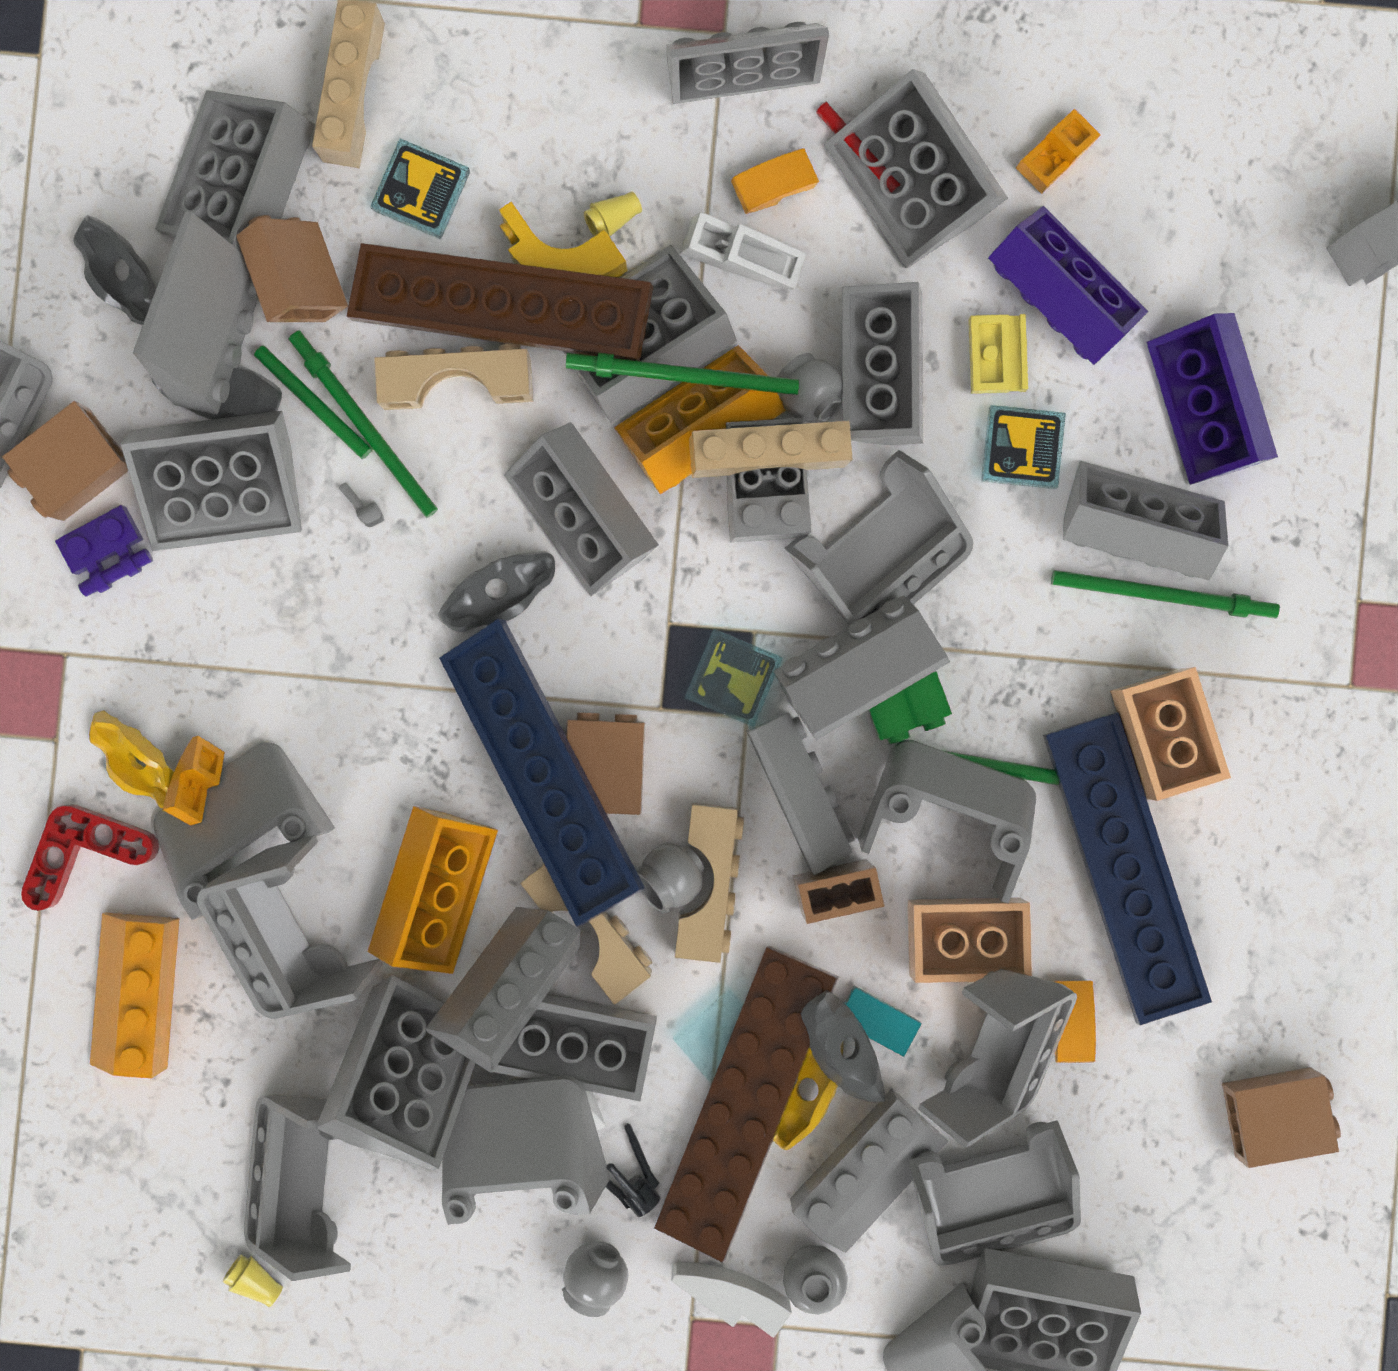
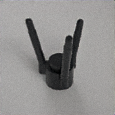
(637, 1192)

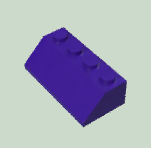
(1067, 285)
(1212, 398)

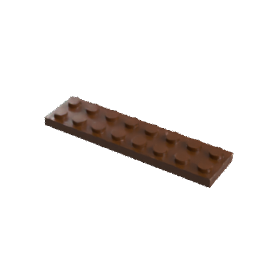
(500, 301)
(743, 1106)

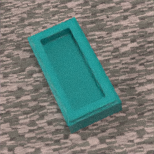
(882, 1021)

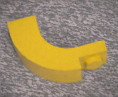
(595, 256)

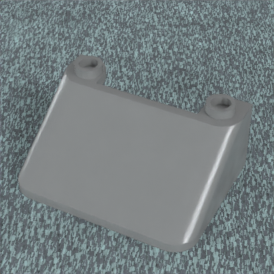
(890, 550)
(251, 799)
(524, 1139)
(998, 1197)
(940, 1337)

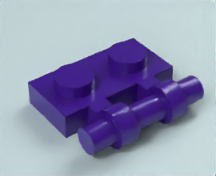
(99, 541)

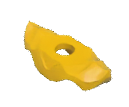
(120, 746)
(804, 1115)

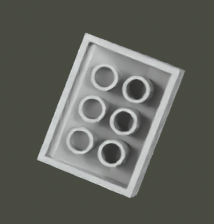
(746, 62)
(929, 154)
(237, 164)
(198, 318)
(681, 330)
(214, 480)
(397, 1080)
(1052, 1314)

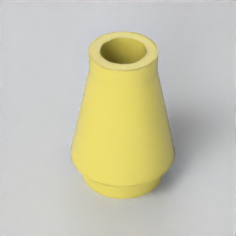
(612, 213)
(252, 1281)

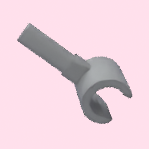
(369, 514)

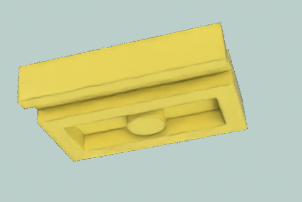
(998, 353)

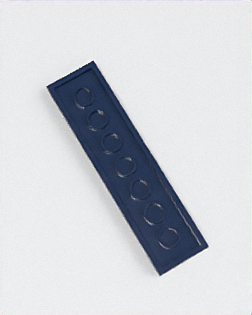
(541, 773)
(1127, 868)

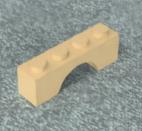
(352, 50)
(407, 379)
(752, 448)
(702, 930)
(619, 964)

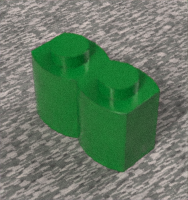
(914, 706)

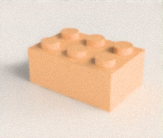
(1171, 734)
(967, 938)

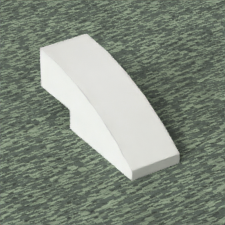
(742, 251)
(733, 1295)

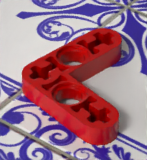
(70, 842)

